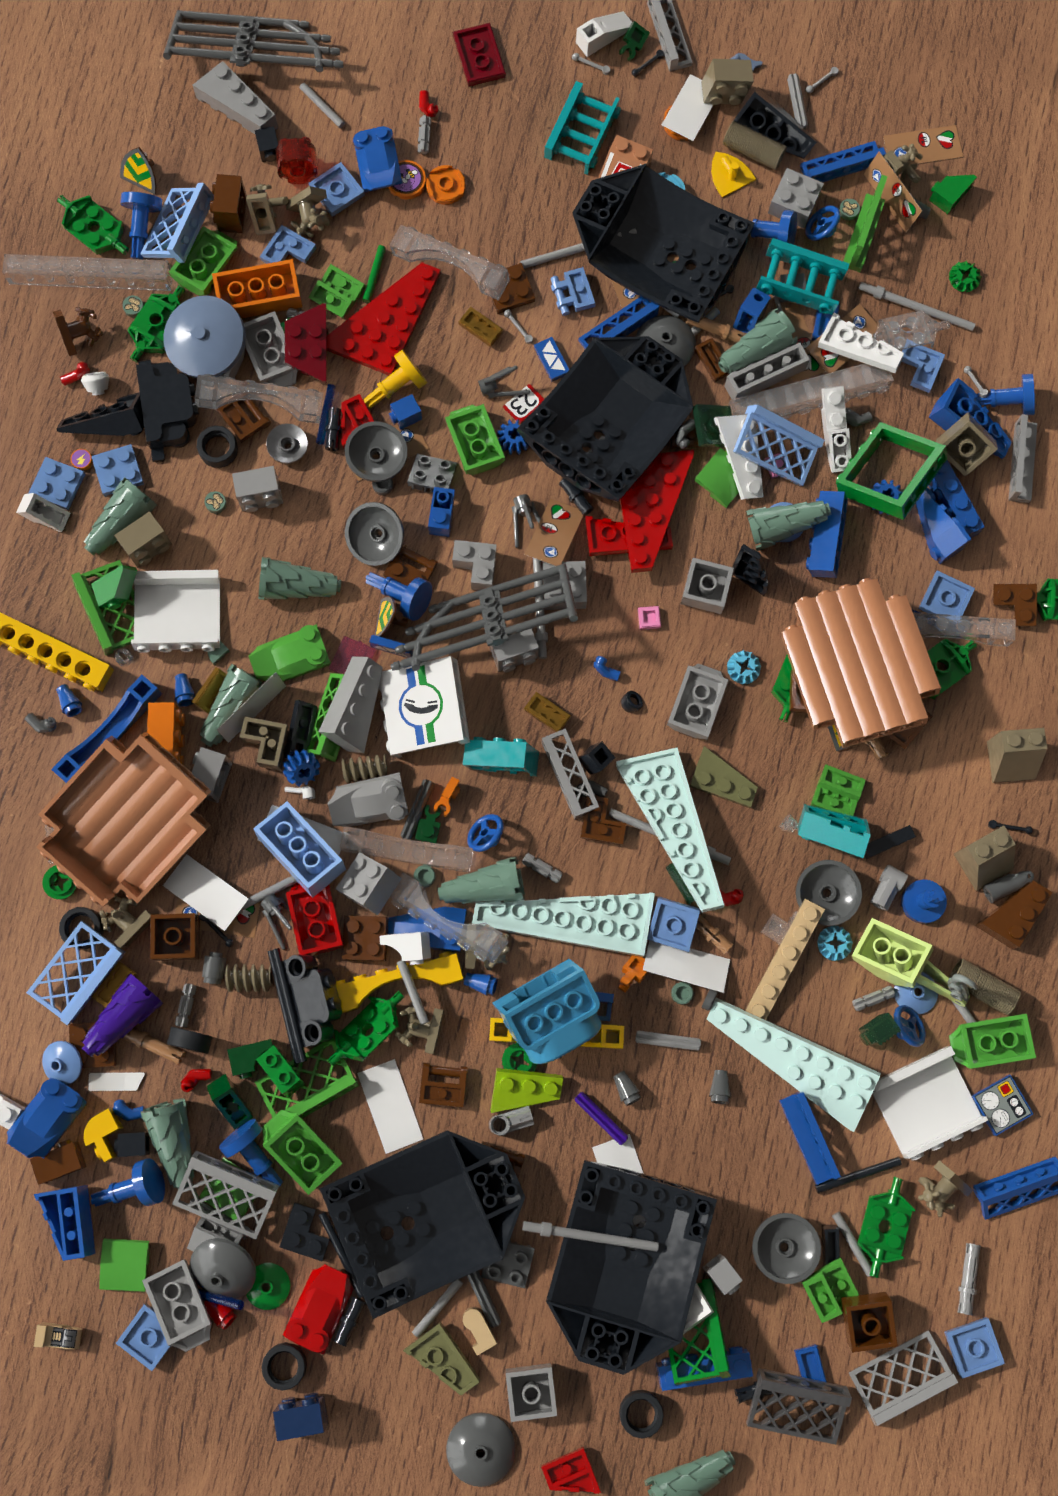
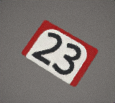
(523, 405)

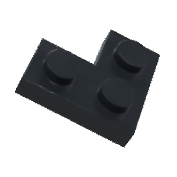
(299, 1238)

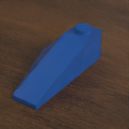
(956, 403)
(943, 535)
(408, 924)

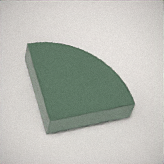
(216, 655)

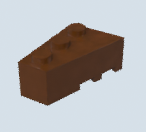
(1017, 915)

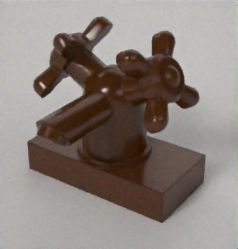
(77, 328)

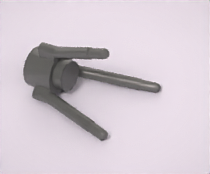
(489, 384)
(524, 507)
(273, 906)

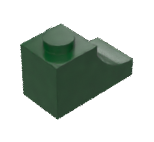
(244, 1058)
(229, 1102)

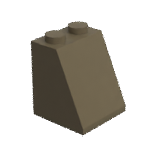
(1016, 754)
(988, 857)

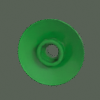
(279, 1283)

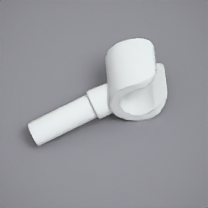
(308, 792)

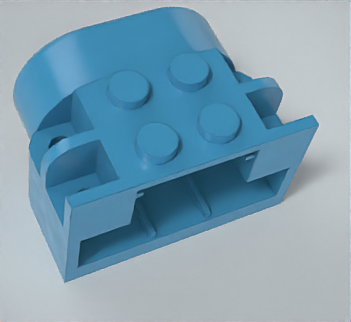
(552, 1013)

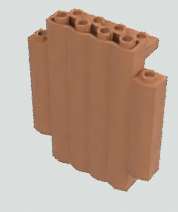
(860, 662)
(124, 819)

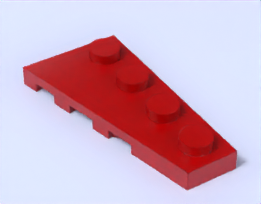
(609, 538)

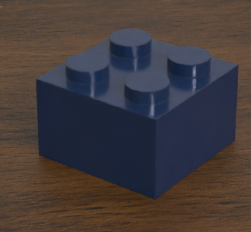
(300, 1417)

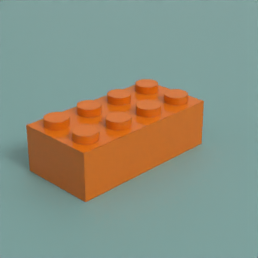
(259, 288)
(165, 725)

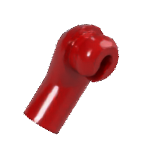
(424, 105)
(75, 375)
(733, 897)
(193, 1077)

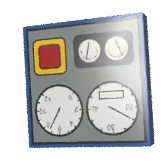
(1002, 1105)

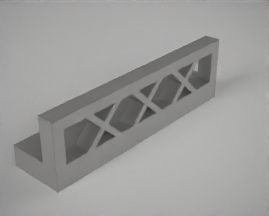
(665, 34)
(1022, 460)
(562, 777)

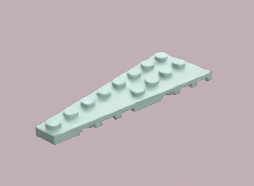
(667, 803)
(596, 922)
(823, 1075)

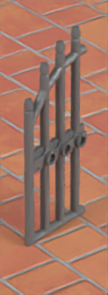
(246, 40)
(493, 616)

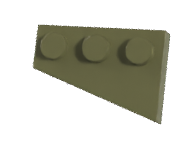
(721, 780)
(444, 1358)

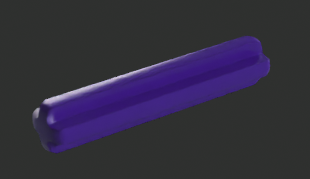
(601, 1118)

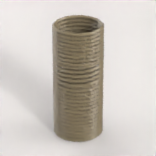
(753, 143)
(990, 989)

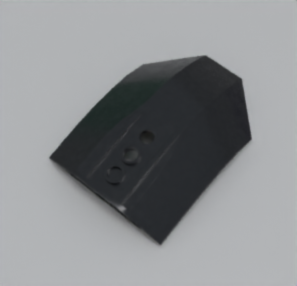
(666, 224)
(619, 388)
(461, 1209)
(619, 1301)

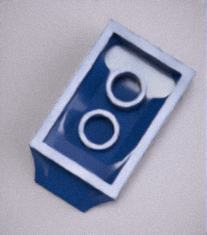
(377, 158)
(45, 1119)

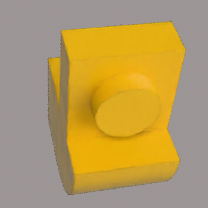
(97, 1133)

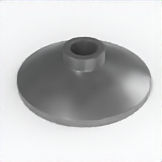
(283, 435)

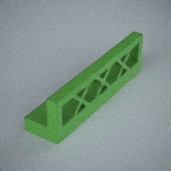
(326, 748)

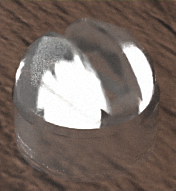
(127, 653)
(788, 823)

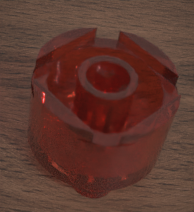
(296, 160)

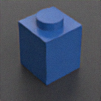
(405, 412)

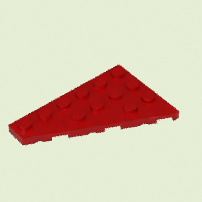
(386, 322)
(650, 506)

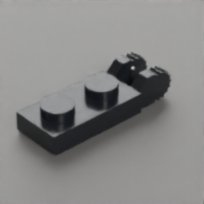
(300, 727)

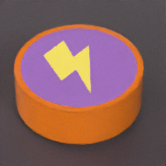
(81, 459)

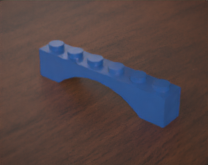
(122, 718)

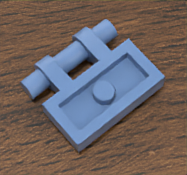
(578, 288)

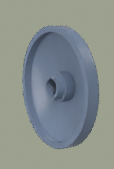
(204, 336)

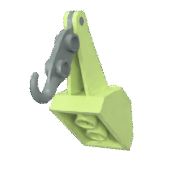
(902, 959)

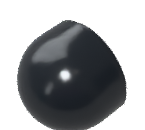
(627, 704)

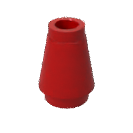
(220, 1314)

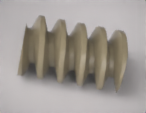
(364, 769)
(248, 979)

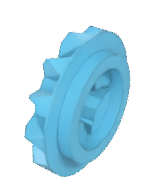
(748, 675)
(828, 950)

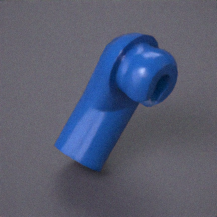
(605, 671)
(126, 1113)

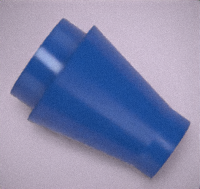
(183, 690)
(68, 700)
(482, 983)

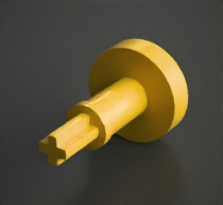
(405, 373)

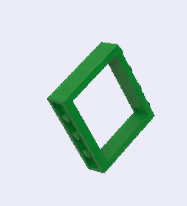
(901, 507)

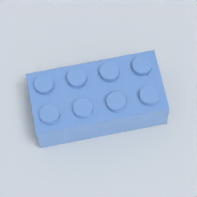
(299, 849)

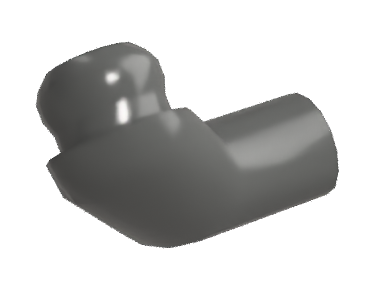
(855, 419)
(684, 430)
(41, 726)
(596, 788)

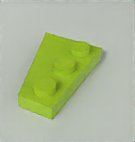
(523, 1088)

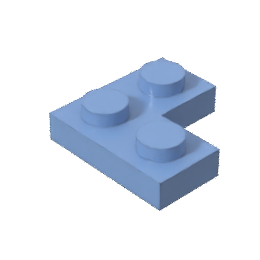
(287, 242)
(927, 364)

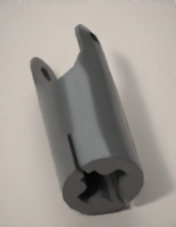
(1006, 885)

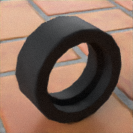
(211, 432)
(70, 915)
(189, 1040)
(266, 1366)
(658, 1418)

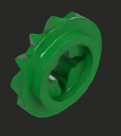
(968, 284)
(55, 892)
(515, 1050)

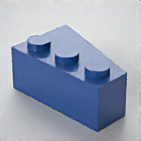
(69, 1220)

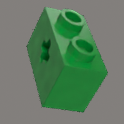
(280, 1071)

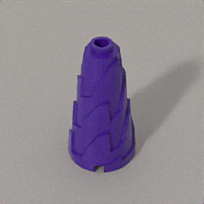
(128, 1007)

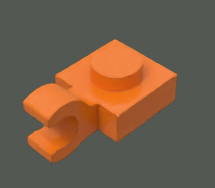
(451, 791)
(633, 971)

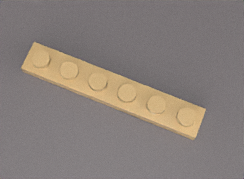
(785, 959)

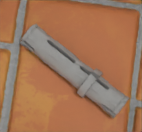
(968, 1282)

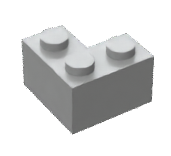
(479, 559)

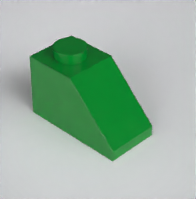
(951, 191)
(114, 587)

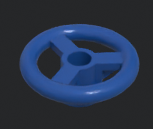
(825, 226)
(487, 836)
(908, 1026)

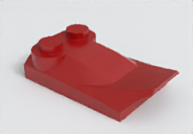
(314, 921)
(319, 1309)

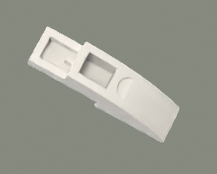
(835, 428)

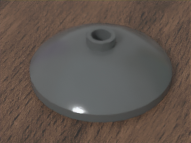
(681, 340)
(372, 440)
(363, 535)
(843, 885)
(802, 1251)
(223, 1268)
(486, 1433)

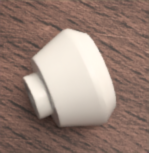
(95, 382)

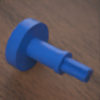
(140, 205)
(783, 230)
(1010, 396)
(413, 598)
(923, 901)
(243, 1141)
(146, 1184)

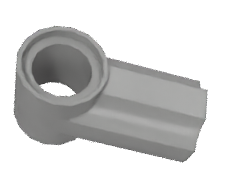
(890, 882)
(513, 1120)

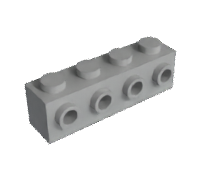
(767, 372)

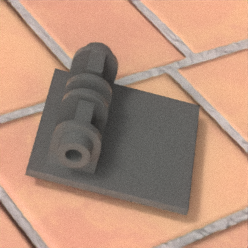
(431, 473)
(513, 1267)

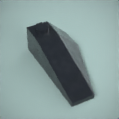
(770, 119)
(118, 419)
(751, 569)

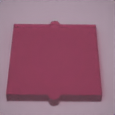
(345, 652)

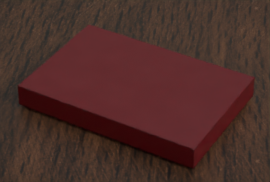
(479, 54)

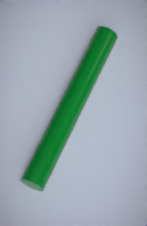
(374, 274)

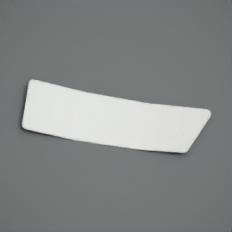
(115, 1081)

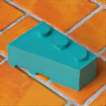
(501, 756)
(834, 829)

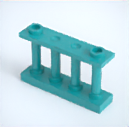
(569, 113)
(809, 260)

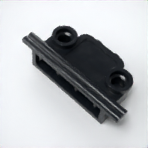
(166, 406)
(306, 1000)

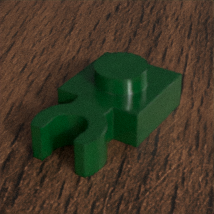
(635, 39)
(427, 828)

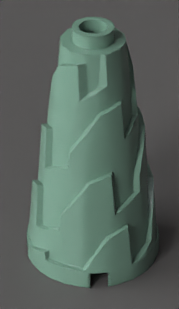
(766, 338)
(121, 510)
(782, 522)
(286, 581)
(234, 692)
(488, 884)
(170, 1137)
(693, 1477)

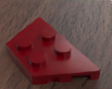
(308, 343)

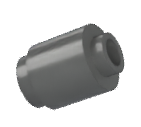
(214, 968)

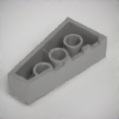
(231, 96)
(353, 705)

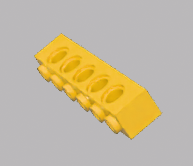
(99, 671)

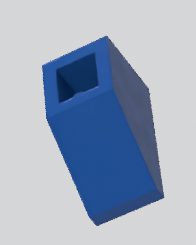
(441, 512)

